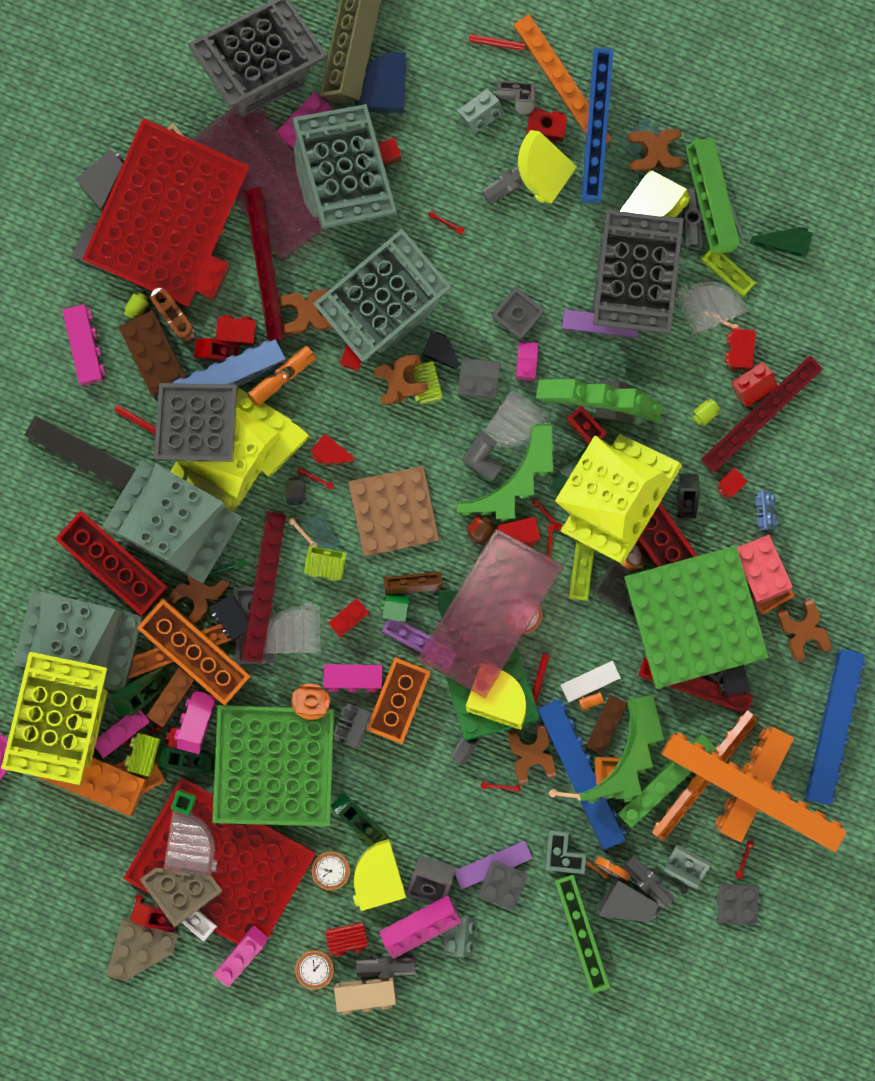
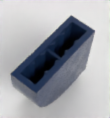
(385, 84)

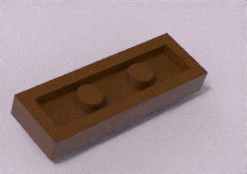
(413, 583)
(606, 724)

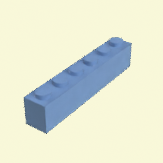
(240, 368)

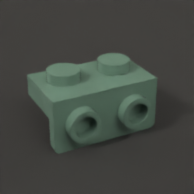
(481, 111)
(686, 866)
(460, 939)

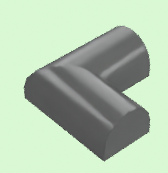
(520, 92)
(479, 458)

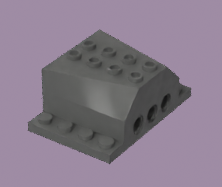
(258, 56)
(637, 272)

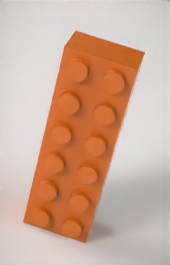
(194, 651)
(764, 764)
(108, 786)

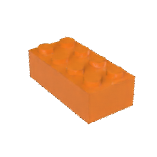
(398, 700)

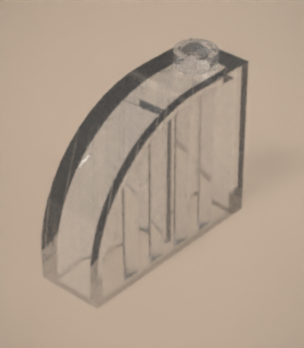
(709, 305)
(513, 421)
(294, 631)
(190, 846)

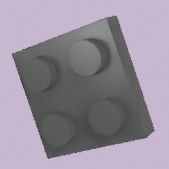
(518, 313)
(502, 884)
(737, 904)

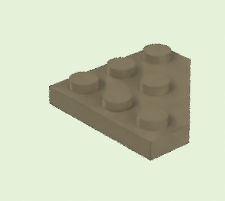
(179, 892)
(139, 949)

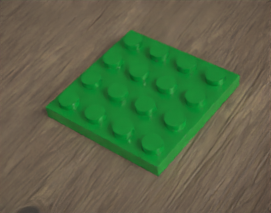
(476, 726)

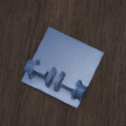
(768, 501)

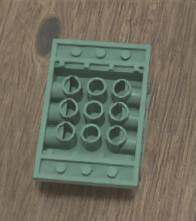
(341, 167)
(383, 297)
(173, 520)
(80, 634)

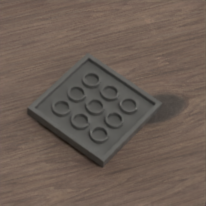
(196, 422)

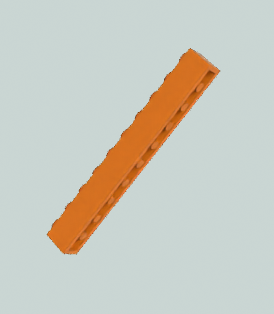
(753, 792)

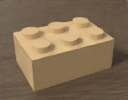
(365, 995)

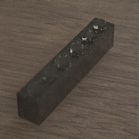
(79, 452)

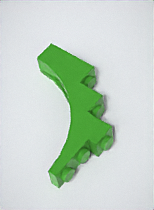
(599, 395)
(521, 484)
(636, 758)

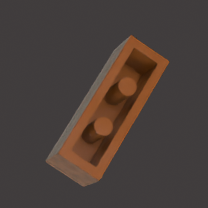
(171, 697)

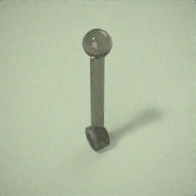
(683, 889)

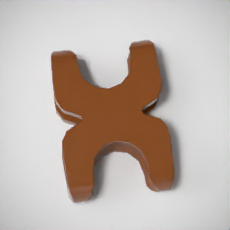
(655, 150)
(307, 312)
(172, 315)
(400, 379)
(199, 594)
(803, 630)
(532, 754)

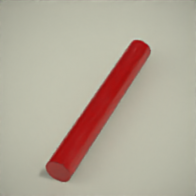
(496, 42)
(135, 419)
(540, 676)

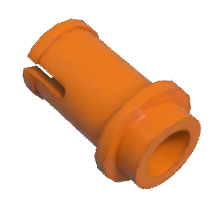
(590, 701)

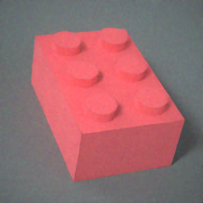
(763, 570)

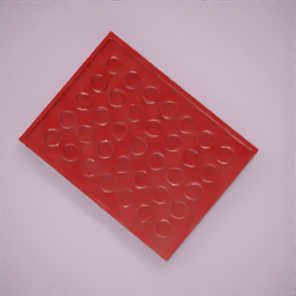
(165, 212)
(254, 867)

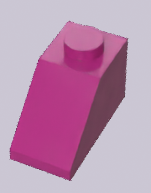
(526, 361)

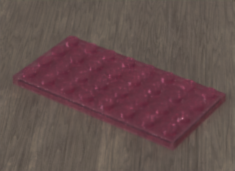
(272, 168)
(490, 613)

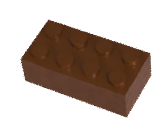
(151, 351)

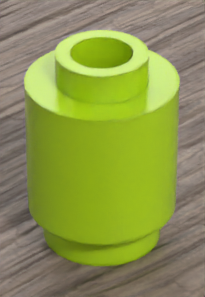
(136, 305)
(705, 412)

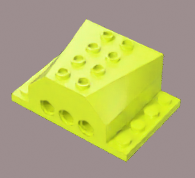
(252, 441)
(615, 494)
(56, 718)

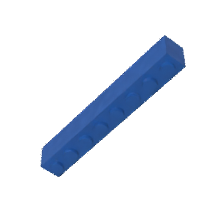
(596, 126)
(834, 727)
(579, 772)

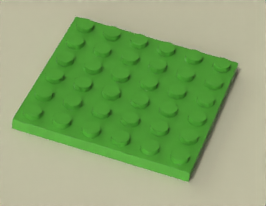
(696, 617)
(272, 767)

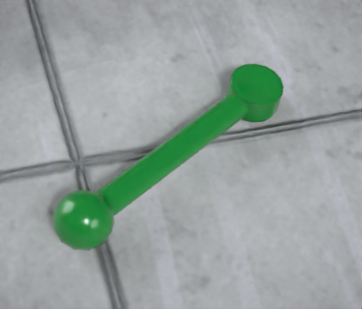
(241, 563)

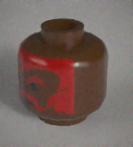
(480, 529)

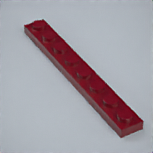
(264, 264)
(761, 414)
(263, 587)

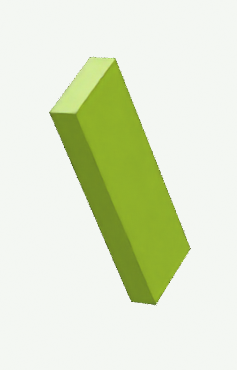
(728, 272)
(581, 572)

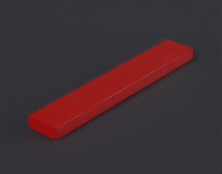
(703, 689)

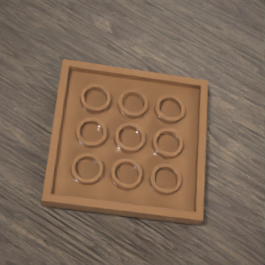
(393, 511)

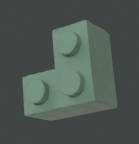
(557, 856)

